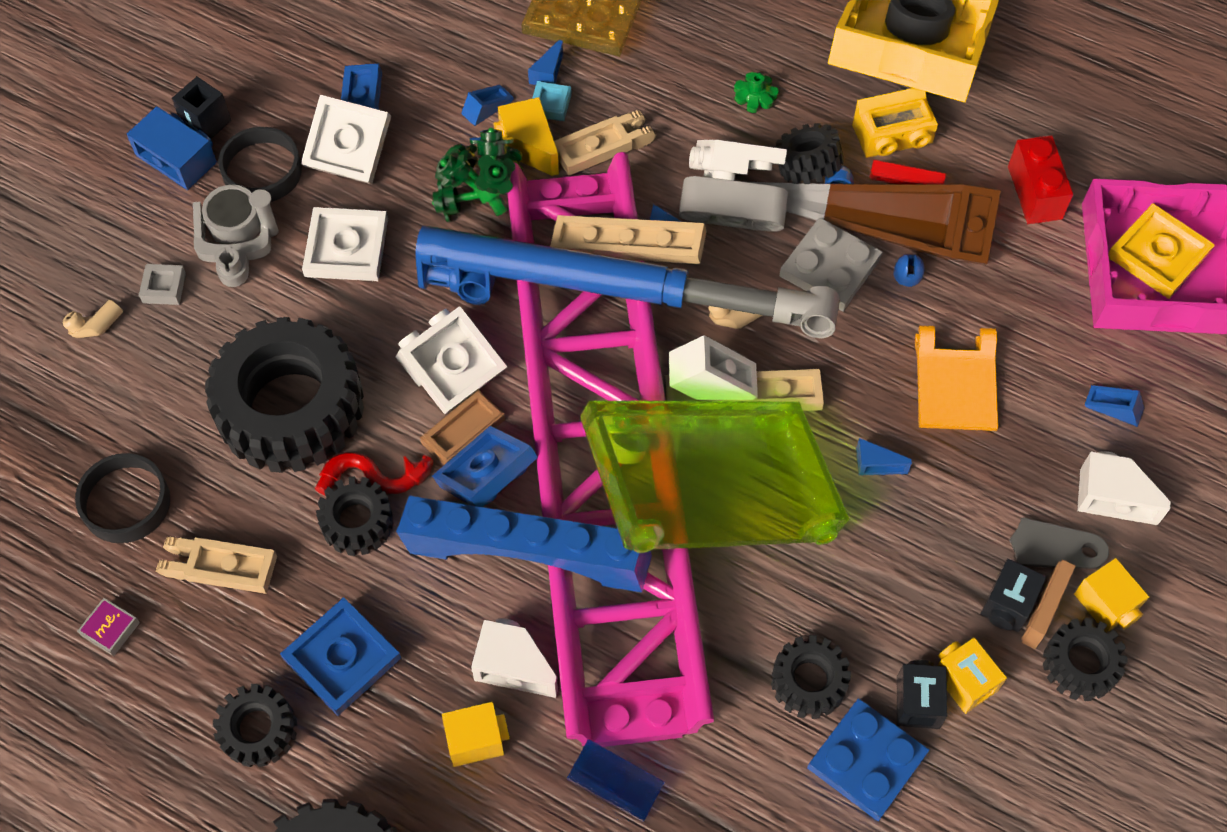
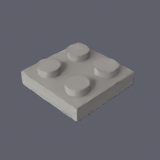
(832, 260)

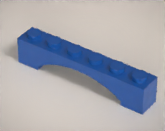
(590, 550)

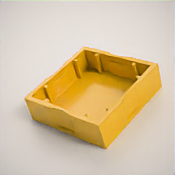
(942, 68)

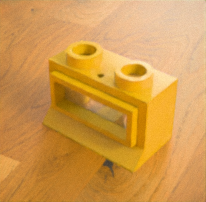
(894, 122)

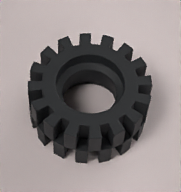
(810, 153)
(350, 495)
(1097, 640)
(810, 701)
(237, 708)

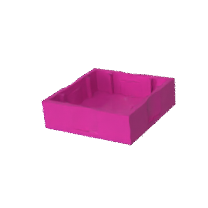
(1125, 301)

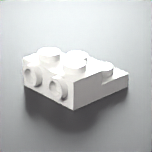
(726, 158)
(449, 358)

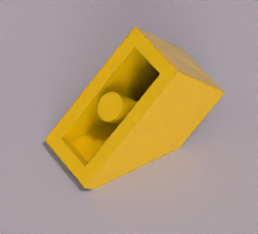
(531, 134)

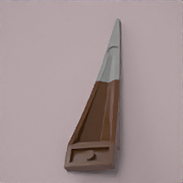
(931, 219)

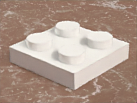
(346, 139)
(345, 244)

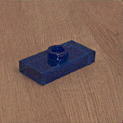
(615, 780)

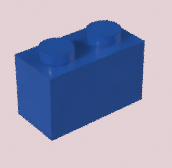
(172, 147)

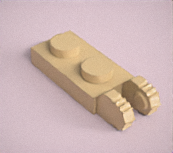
(603, 141)
(220, 564)

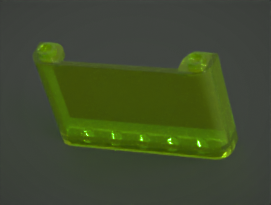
(712, 473)

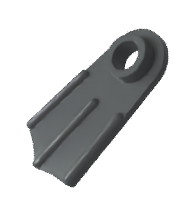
(1046, 544)

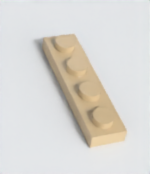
(631, 238)
(781, 385)

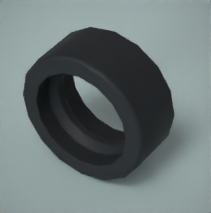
(920, 20)

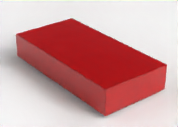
(904, 175)

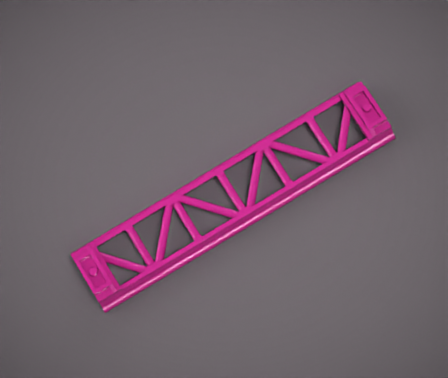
(611, 710)

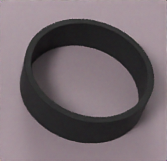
(262, 135)
(106, 466)

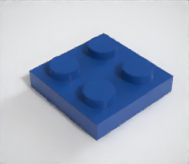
(485, 467)
(340, 656)
(868, 759)

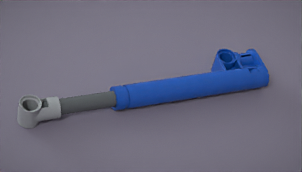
(473, 261)

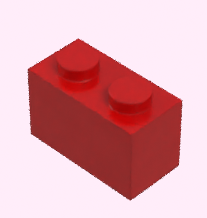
(1040, 179)

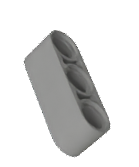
(733, 204)

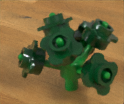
(494, 177)

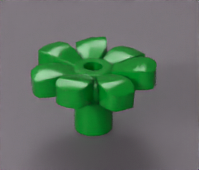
(755, 91)

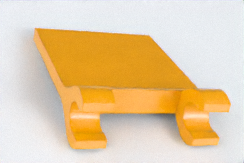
(957, 385)

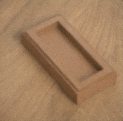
(461, 427)
(1047, 604)

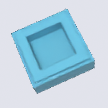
(554, 99)

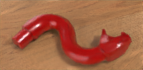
(414, 473)

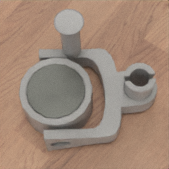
(234, 221)

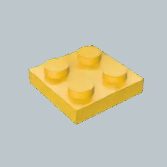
(1160, 250)

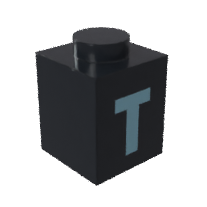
(202, 107)
(1012, 596)
(921, 695)

